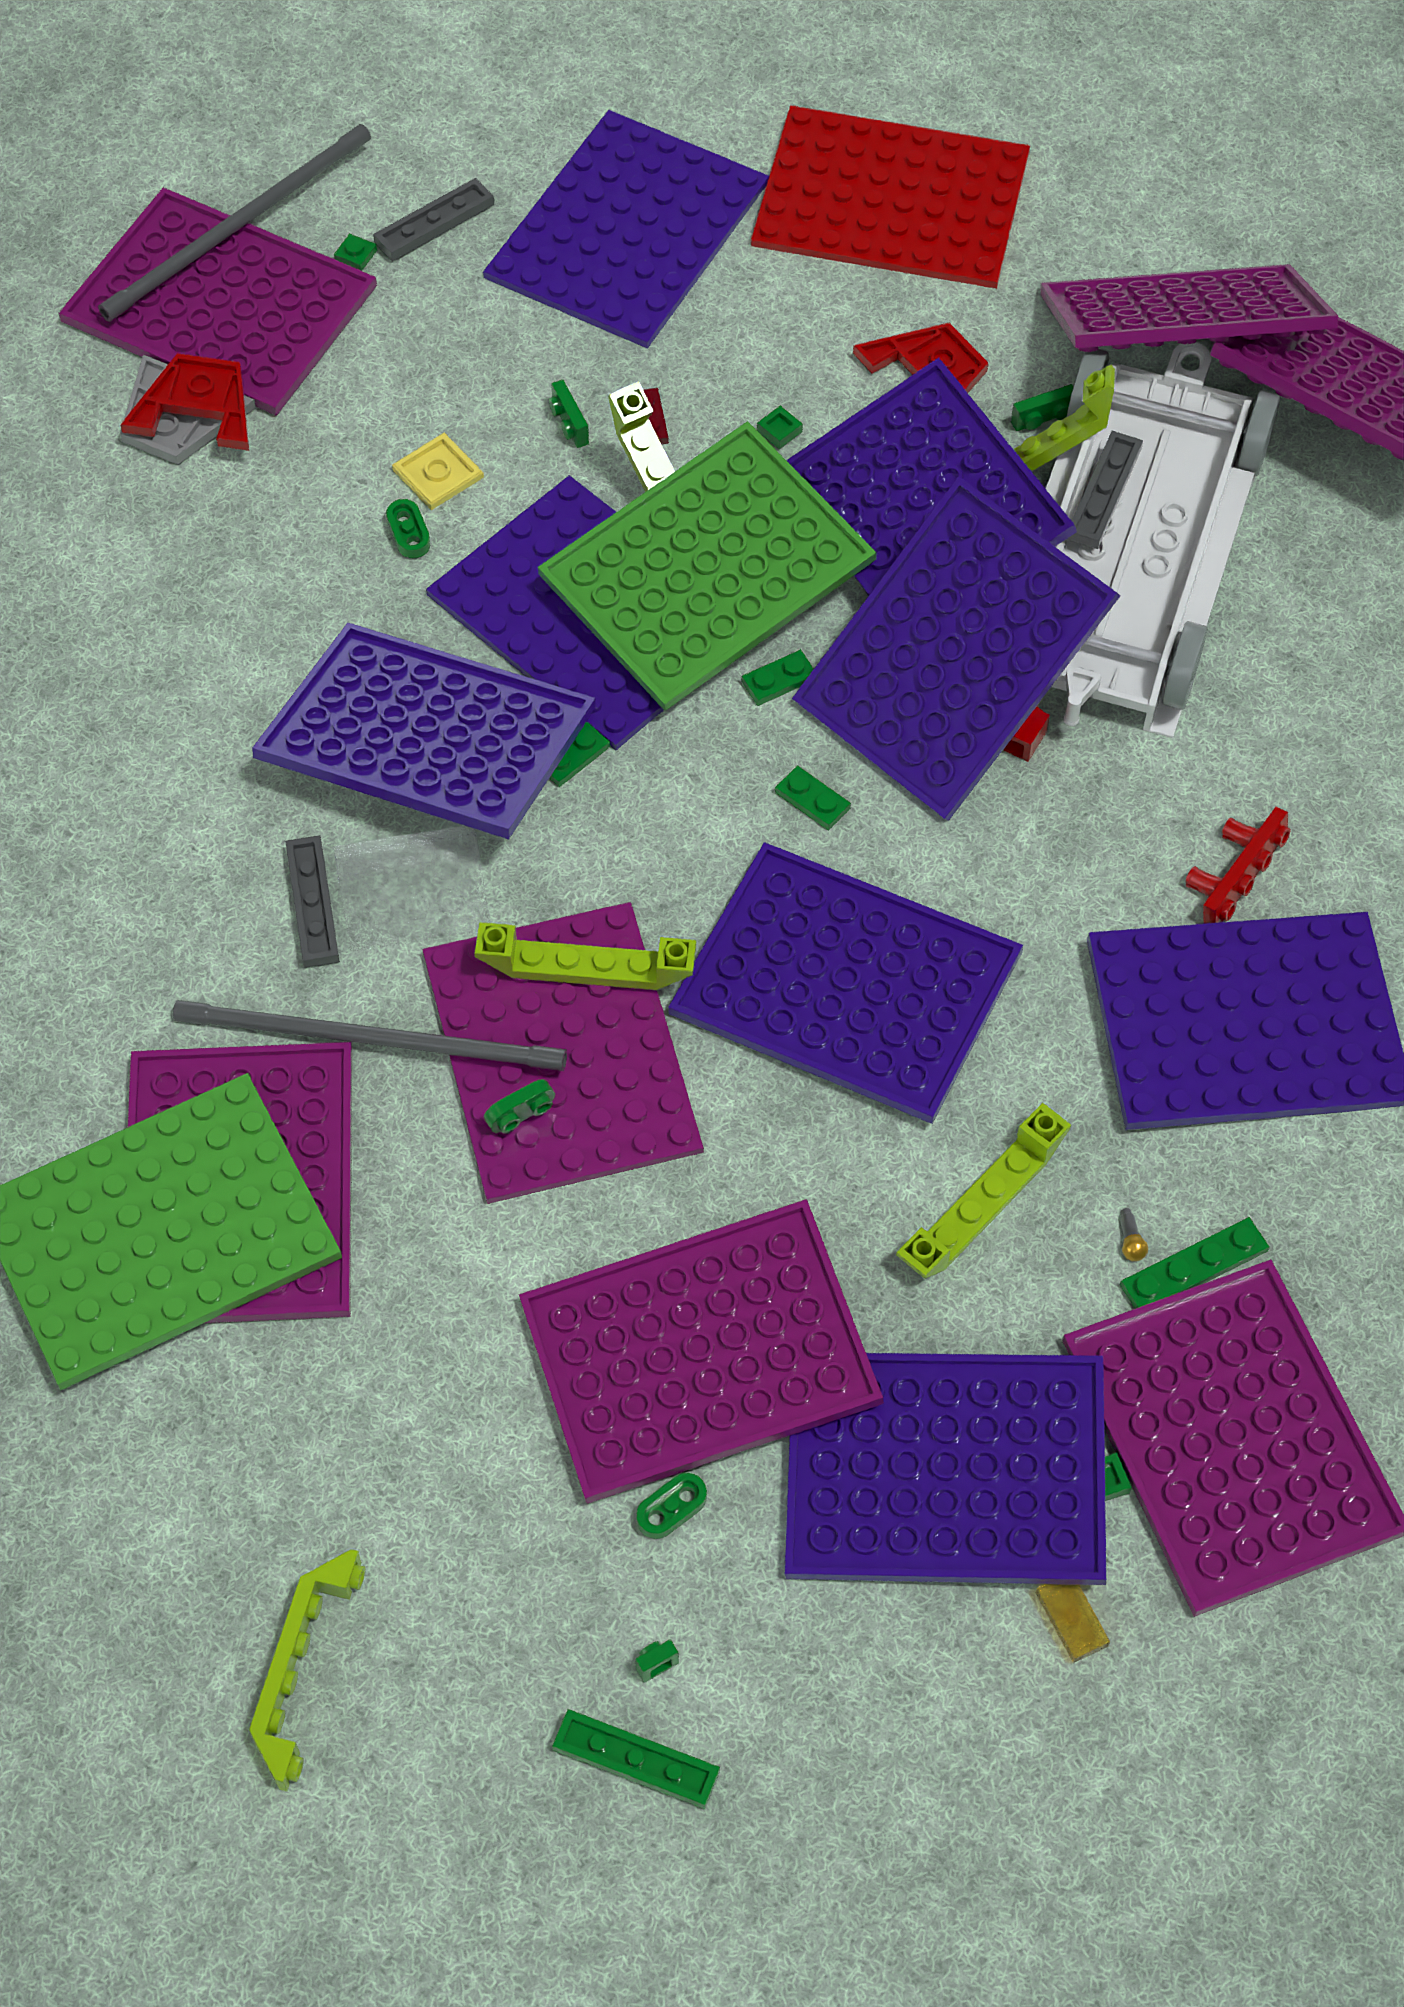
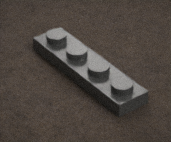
(433, 219)
(1105, 488)
(312, 901)

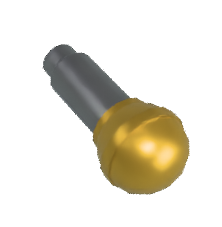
(1134, 1246)

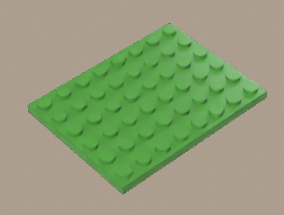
(706, 565)
(158, 1230)

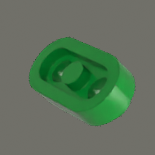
(408, 530)
(513, 1109)
(670, 1506)

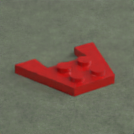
(921, 348)
(198, 389)

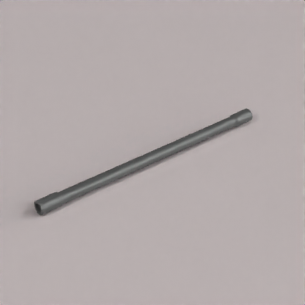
(125, 298)
(534, 1056)

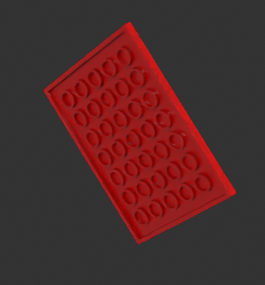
(891, 196)

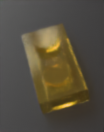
(1073, 1619)

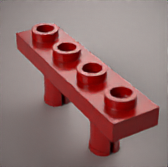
(1240, 878)

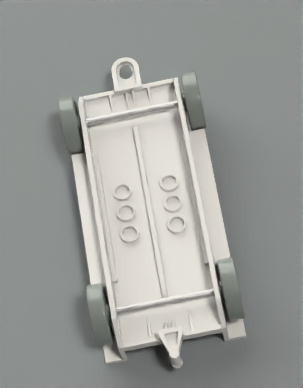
(1166, 532)

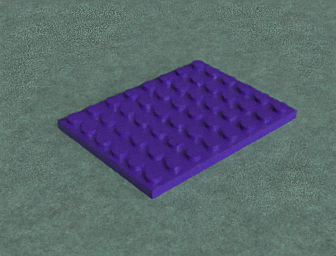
(626, 228)
(903, 455)
(529, 625)
(955, 647)
(425, 729)
(847, 981)
(1247, 1020)
(958, 1476)

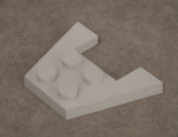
(176, 434)

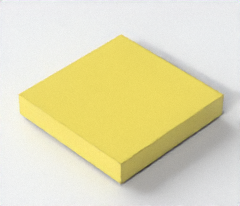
(437, 471)

